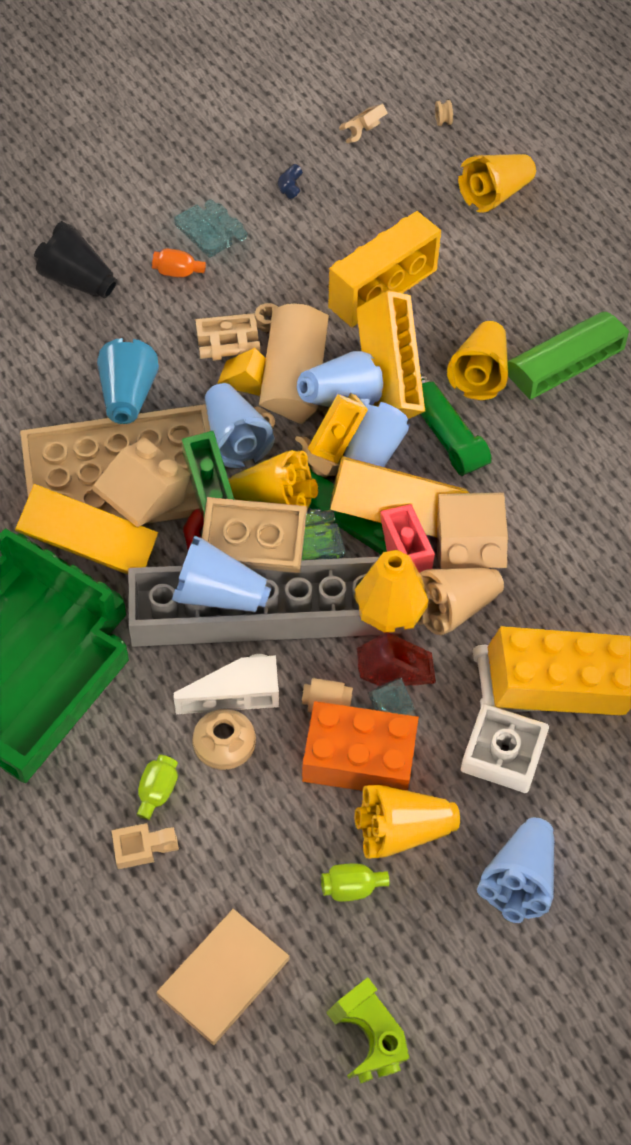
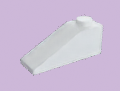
(237, 686)

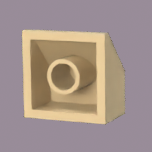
(142, 483)
(472, 531)

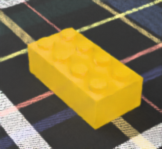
(388, 262)
(560, 671)

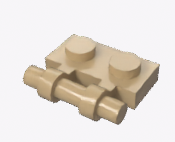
(225, 330)

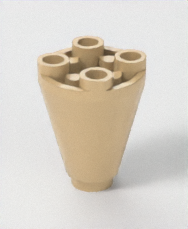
(457, 595)

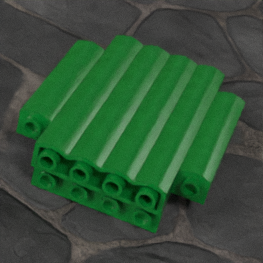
(51, 650)

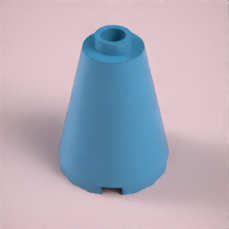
(126, 377)

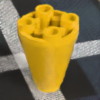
(277, 480)
(402, 820)

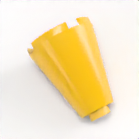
(494, 178)
(481, 363)

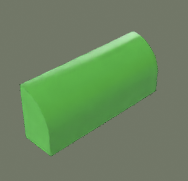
(567, 354)

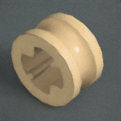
(444, 112)
(260, 316)

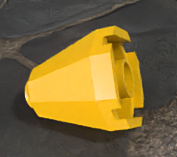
(391, 593)

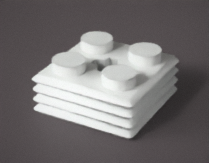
(511, 767)

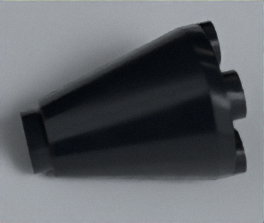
(74, 263)

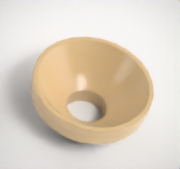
(226, 752)

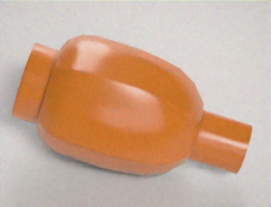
(176, 263)

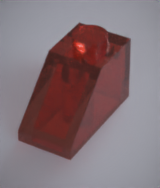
(393, 658)

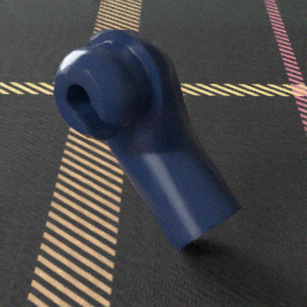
(288, 179)

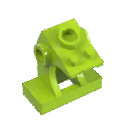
(368, 1012)

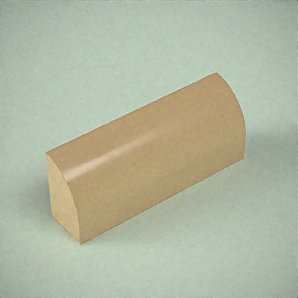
(293, 347)

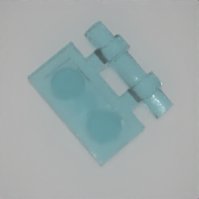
(204, 230)
(322, 540)

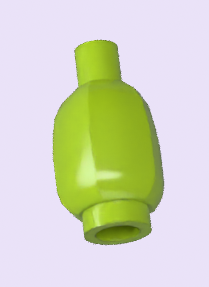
(156, 784)
(351, 881)

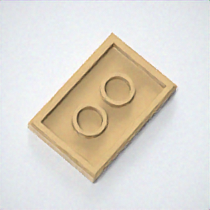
(257, 532)
(223, 976)

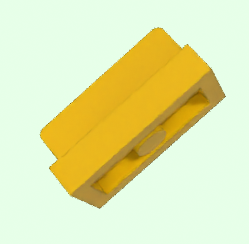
(338, 428)

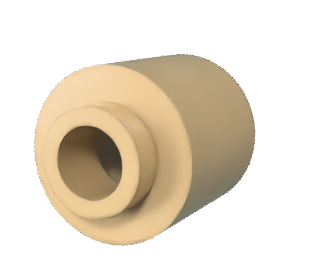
(326, 692)

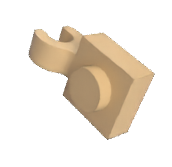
(367, 119)
(319, 465)
(136, 844)

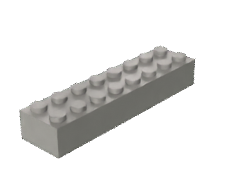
(299, 606)

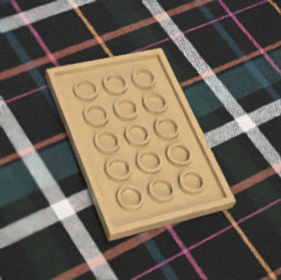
(77, 454)

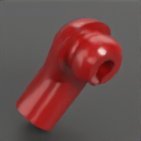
(193, 527)

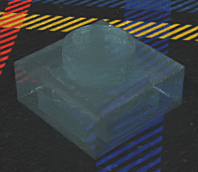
(392, 698)

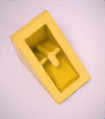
(245, 372)

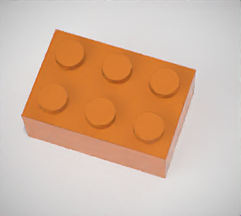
(358, 747)

